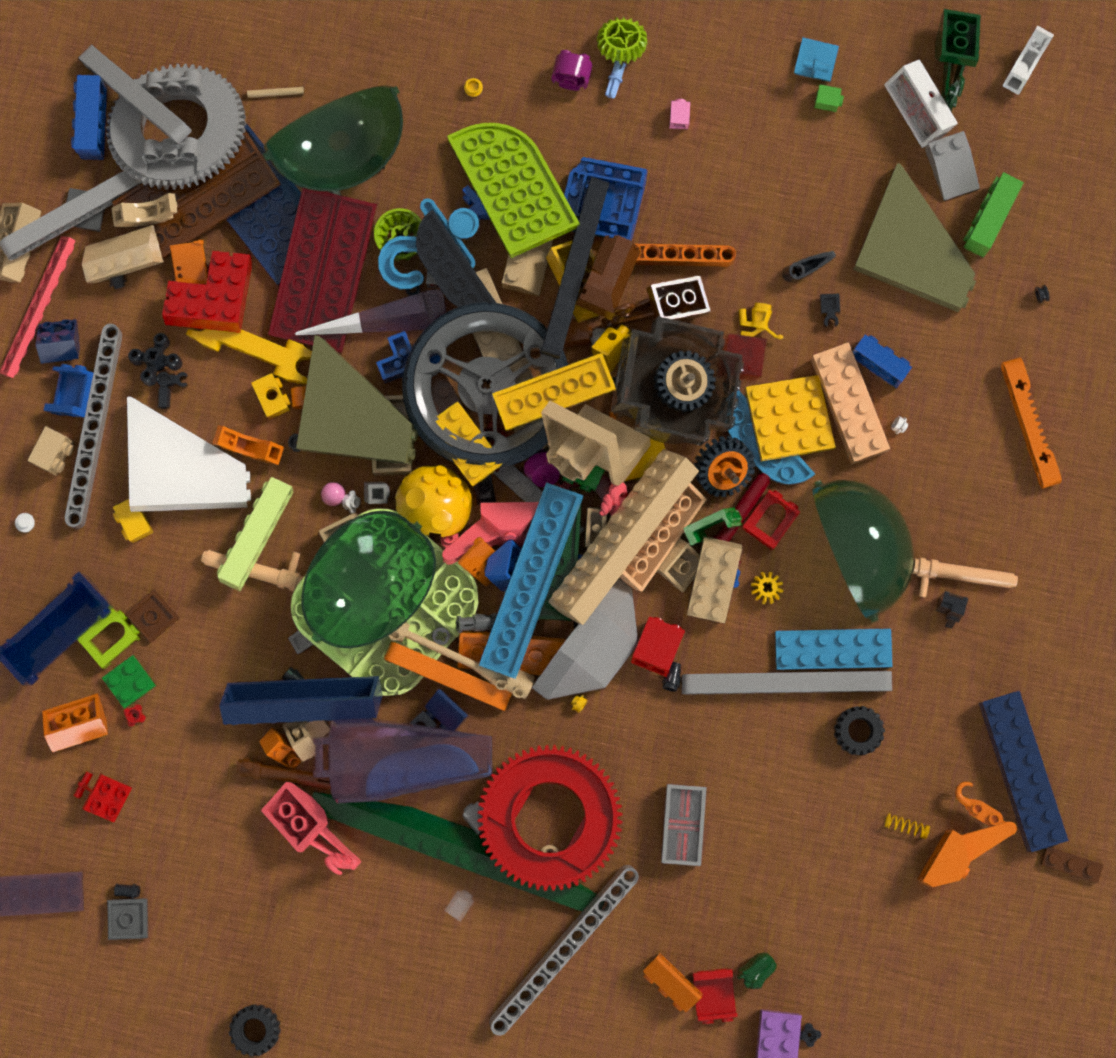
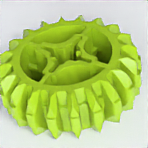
(622, 40)

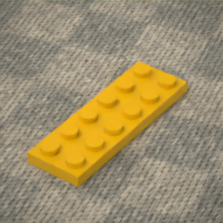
(562, 386)

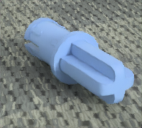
(615, 79)

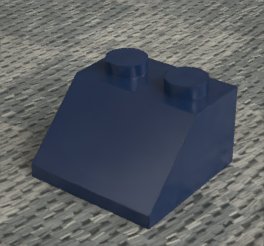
(446, 711)

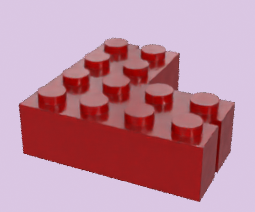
(214, 305)

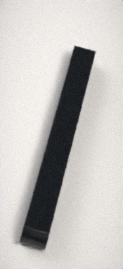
(574, 268)

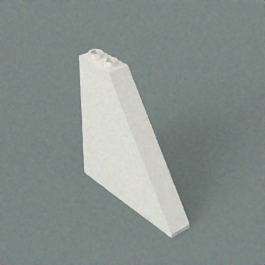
(178, 468)

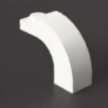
(1028, 60)

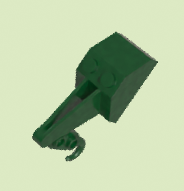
(957, 44)

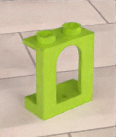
(130, 635)

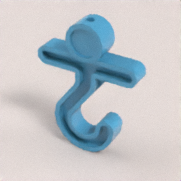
(461, 225)

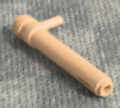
(934, 568)
(281, 578)

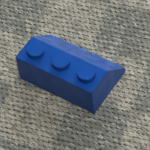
(881, 361)

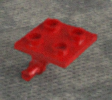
(105, 797)

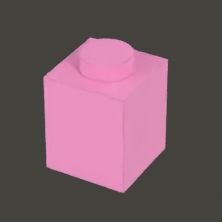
(679, 114)

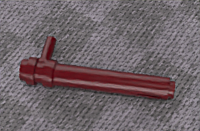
(745, 505)

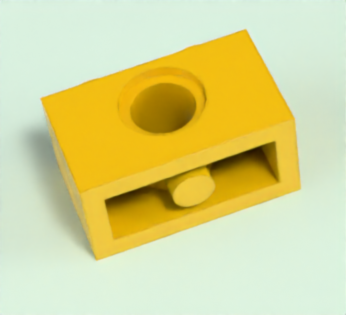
(271, 407)

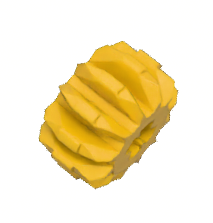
(774, 588)

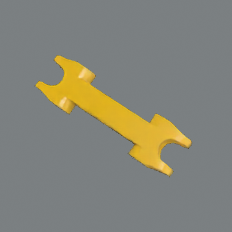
(284, 358)

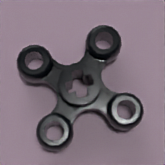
(155, 359)

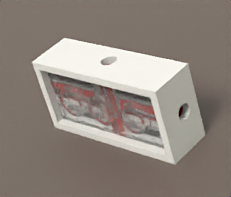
(920, 103)

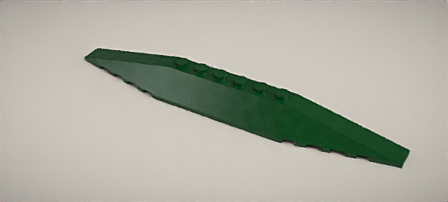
(440, 840)

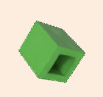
(828, 98)

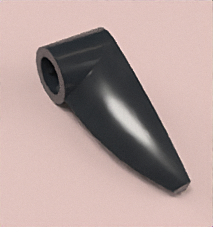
(806, 266)

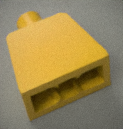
(610, 345)

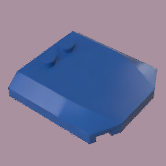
(622, 197)

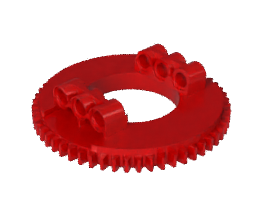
(590, 841)

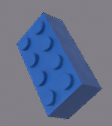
(89, 117)

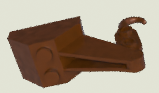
(674, 300)

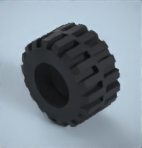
(875, 725)
(237, 1030)

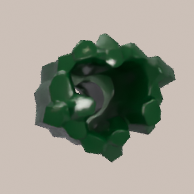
(757, 970)

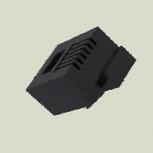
(952, 606)

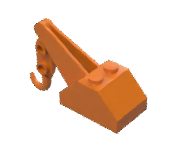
(956, 851)

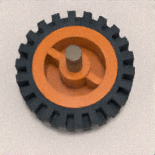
(724, 466)

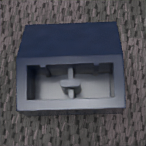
(58, 341)

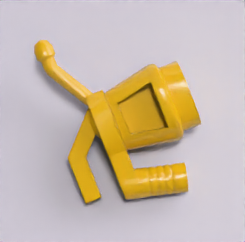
(760, 317)

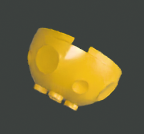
(435, 499)

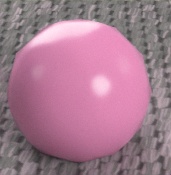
(332, 494)

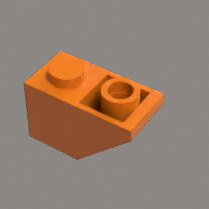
(279, 748)

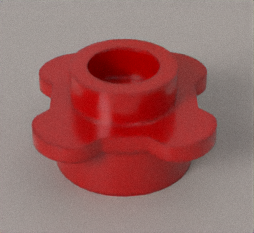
(137, 709)

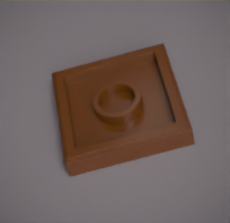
(152, 616)

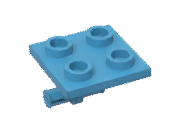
(816, 59)

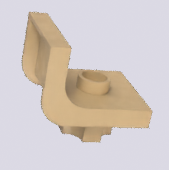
(591, 440)

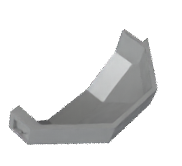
(594, 649)

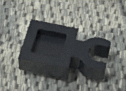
(830, 306)

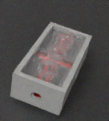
(683, 825)

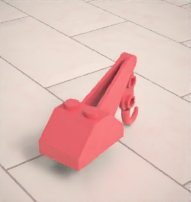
(497, 525)
(301, 821)

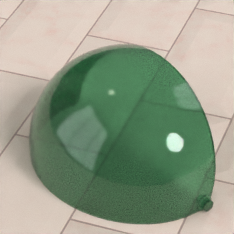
(339, 141)
(867, 542)
(367, 580)

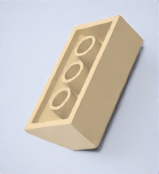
(12, 218)
(121, 255)
(527, 270)

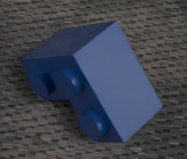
(393, 367)

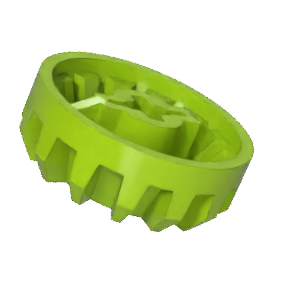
(398, 221)

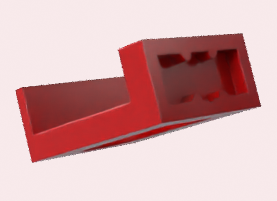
(770, 498)

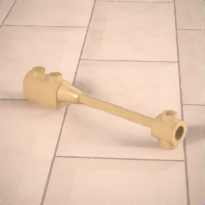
(518, 687)

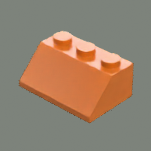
(74, 723)
(672, 983)

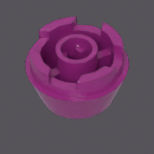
(540, 470)

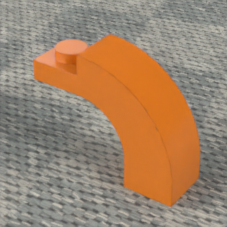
(248, 446)

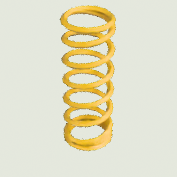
(924, 832)

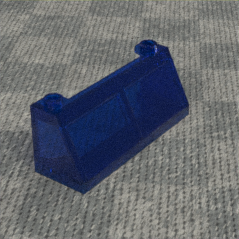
(54, 629)

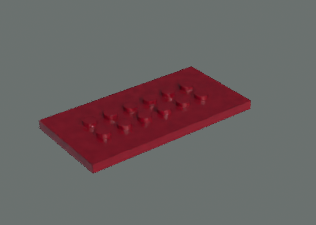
(322, 265)

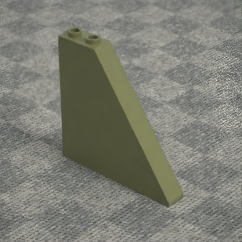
(913, 248)
(349, 415)

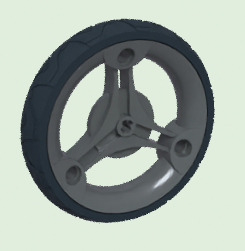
(420, 370)

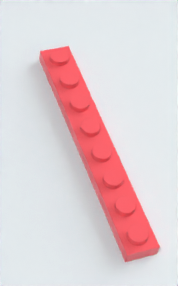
(36, 308)

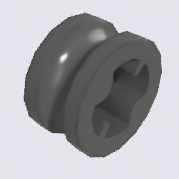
(442, 630)

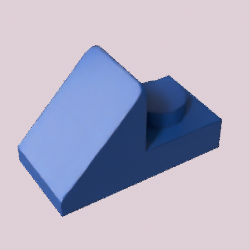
(471, 198)

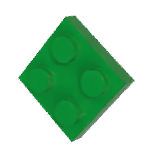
(129, 681)

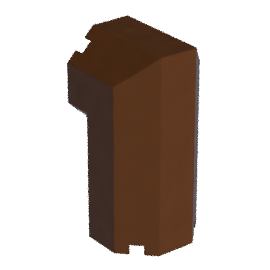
(608, 276)

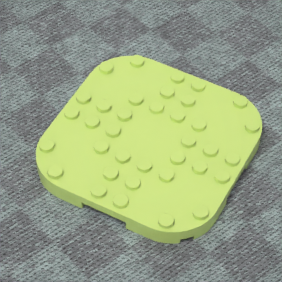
(450, 595)

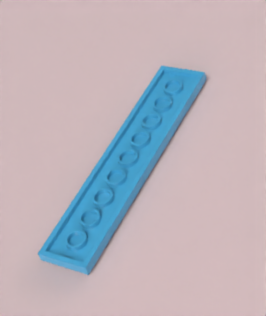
(531, 580)

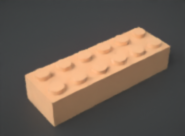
(850, 403)
(663, 539)

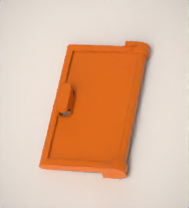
(189, 262)
(476, 559)

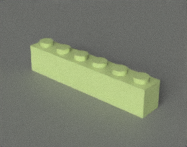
(255, 533)

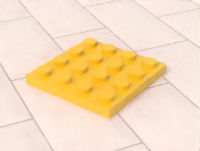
(789, 418)

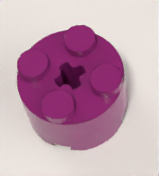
(572, 70)

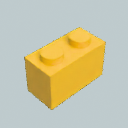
(134, 523)

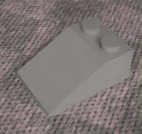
(953, 165)

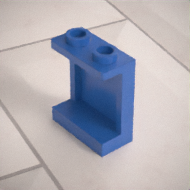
(71, 391)

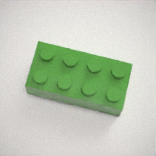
(993, 214)

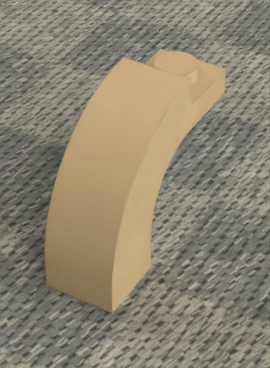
(145, 213)

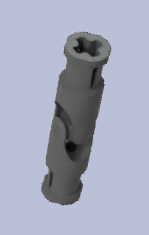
(477, 622)

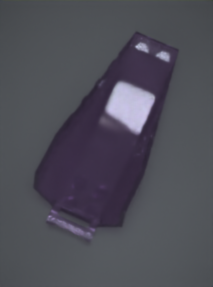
(393, 758)

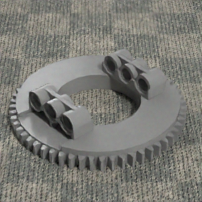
(193, 158)

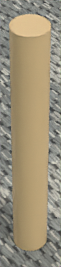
(275, 92)

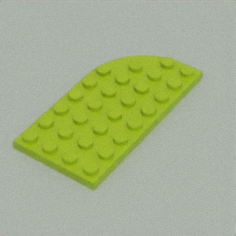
(513, 185)

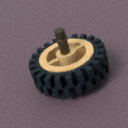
(684, 381)

